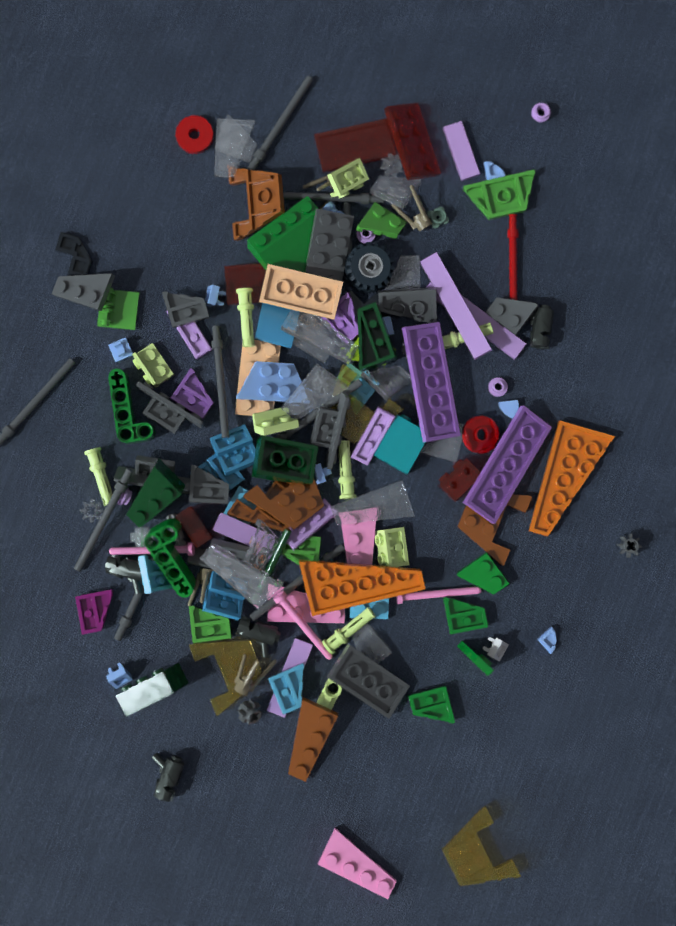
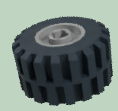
(369, 267)

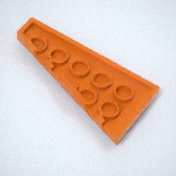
(568, 466)
(345, 585)

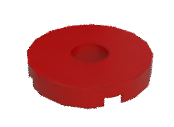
(190, 124)
(470, 437)

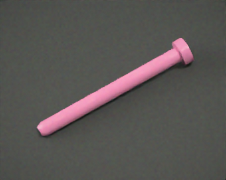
(189, 549)
(438, 593)
(280, 598)

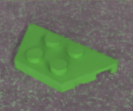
(501, 195)

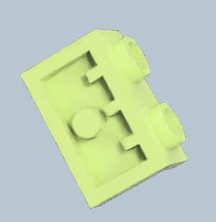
(347, 178)
(153, 365)
(273, 421)
(392, 547)

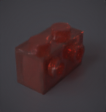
(459, 480)

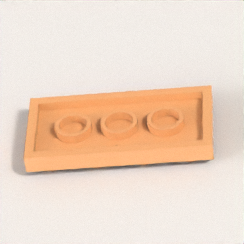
(301, 291)
(262, 352)

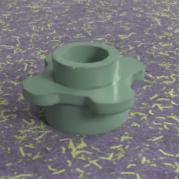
(440, 211)

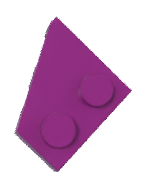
(93, 610)

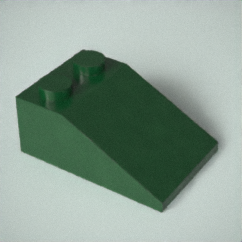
(284, 460)

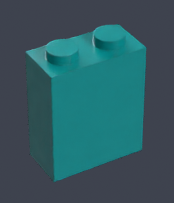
(401, 444)

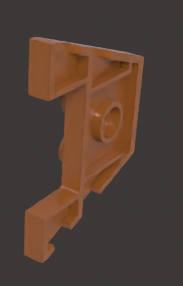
(263, 197)
(290, 506)
(243, 512)
(483, 531)

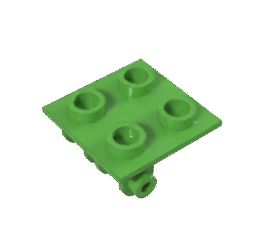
(119, 310)

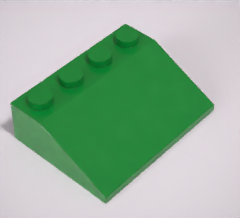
(286, 238)

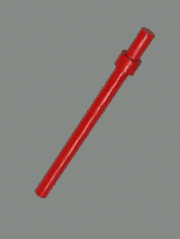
(513, 234)

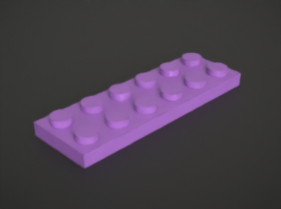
(431, 381)
(507, 464)

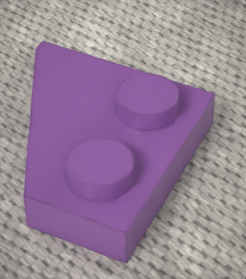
(345, 318)
(192, 395)

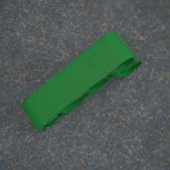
(126, 405)
(182, 581)

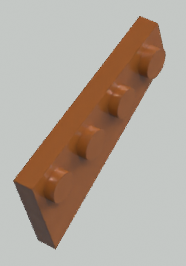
(311, 734)

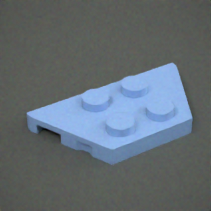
(270, 382)

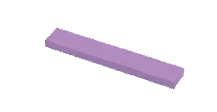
(455, 306)
(501, 338)

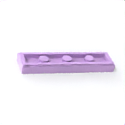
(298, 654)

